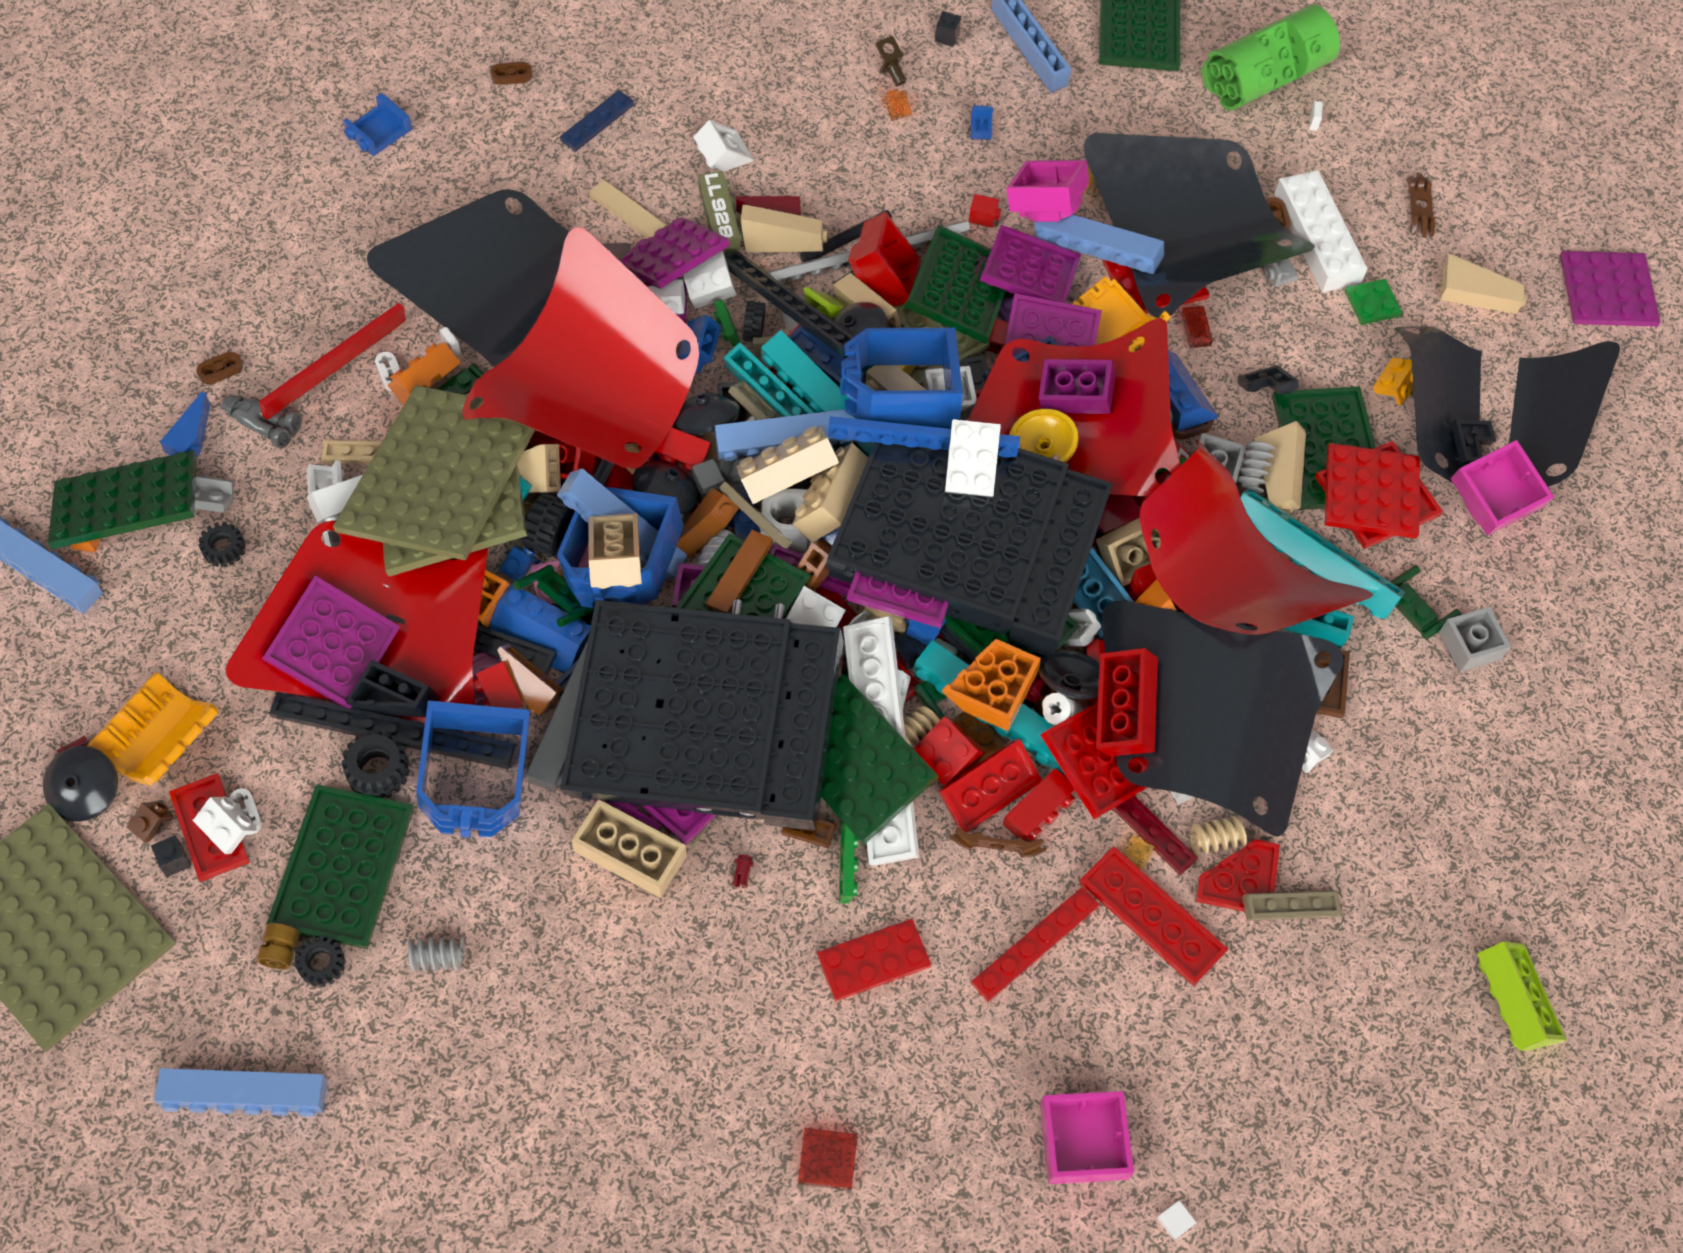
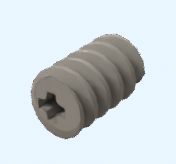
(1255, 466)
(435, 954)

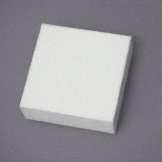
(1316, 115)
(450, 340)
(1176, 1220)

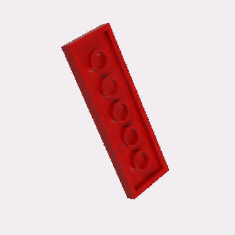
(1153, 916)

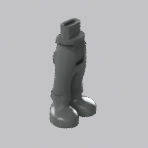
(249, 414)

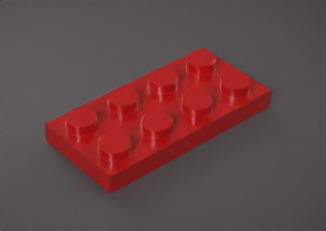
(990, 785)
(205, 854)
(873, 959)

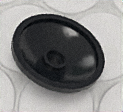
(860, 316)
(705, 411)
(666, 480)
(1071, 674)
(93, 788)

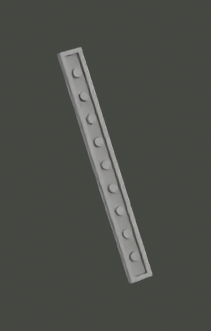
(836, 260)

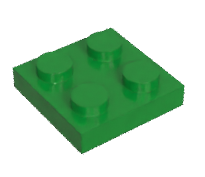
(1373, 301)

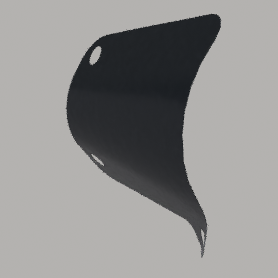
(1195, 203)
(480, 270)
(1551, 407)
(1227, 708)

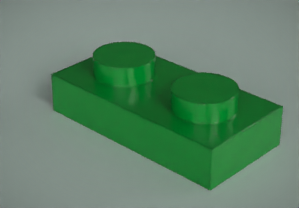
(723, 317)

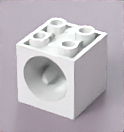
(935, 381)
(785, 504)

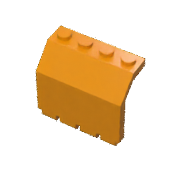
(1119, 312)
(152, 730)

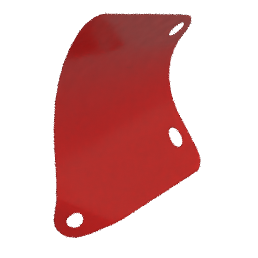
(595, 361)
(1111, 447)
(1220, 563)
(434, 600)

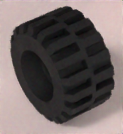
(546, 523)
(371, 747)

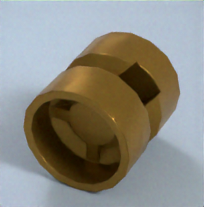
(278, 941)

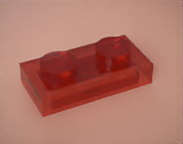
(1196, 326)

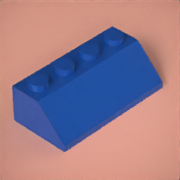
(1186, 399)
(535, 622)

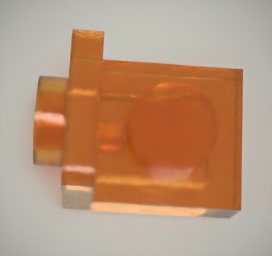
(897, 104)

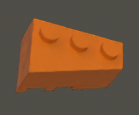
(424, 371)
(492, 591)

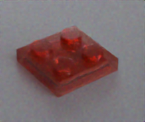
(827, 1159)

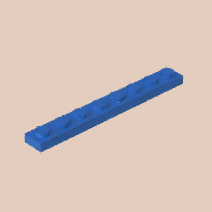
(907, 435)

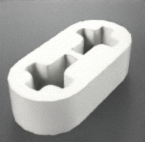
(383, 371)
(250, 809)

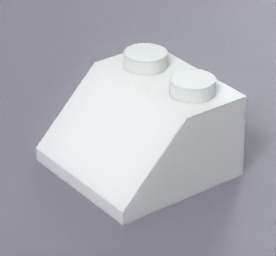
(722, 146)

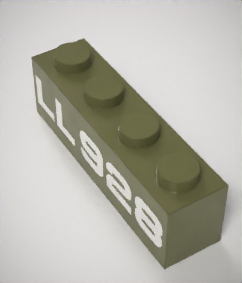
(719, 208)

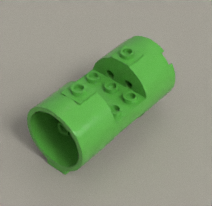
(1271, 56)

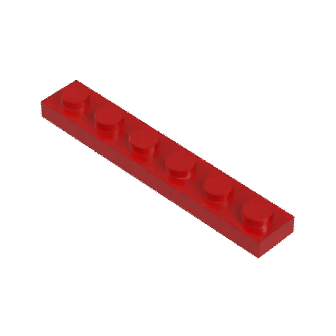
(1035, 944)

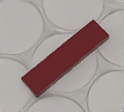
(1154, 832)

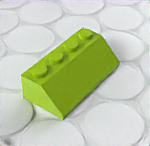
(1520, 996)

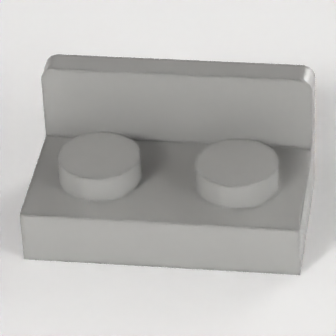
(1281, 272)
(213, 494)

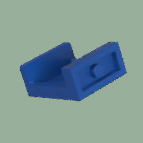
(379, 126)

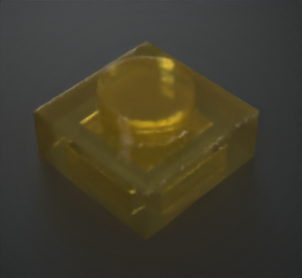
(1138, 851)

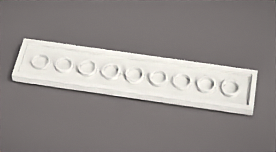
(875, 674)

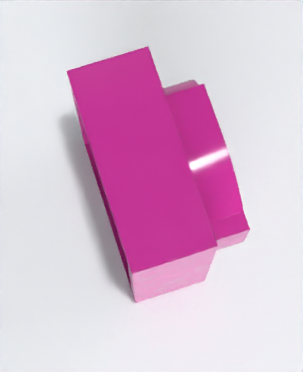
(1048, 189)
(1501, 488)
(1086, 1137)

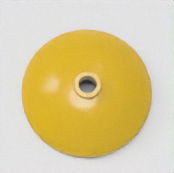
(1047, 429)

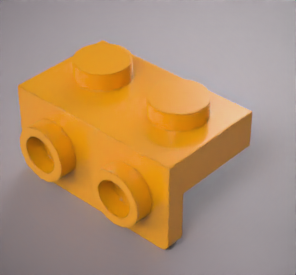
(1396, 380)

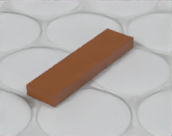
(740, 572)

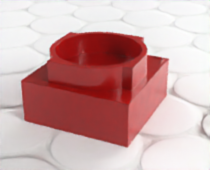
(885, 260)

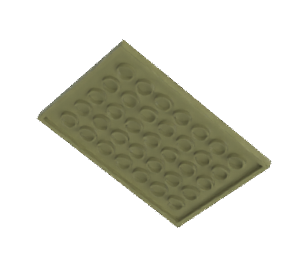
(434, 476)
(66, 929)

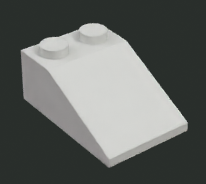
(710, 281)

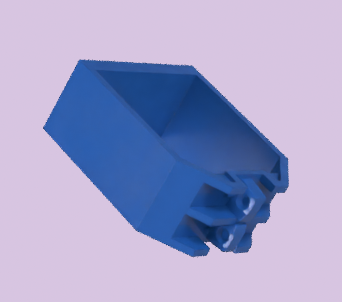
(903, 347)
(662, 514)
(477, 719)

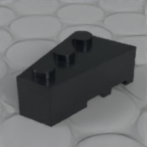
(390, 693)

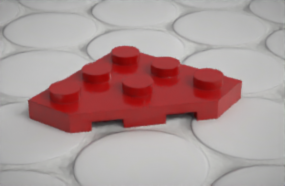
(1242, 873)

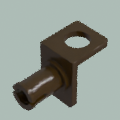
(891, 60)

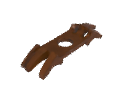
(1417, 213)
(1024, 848)

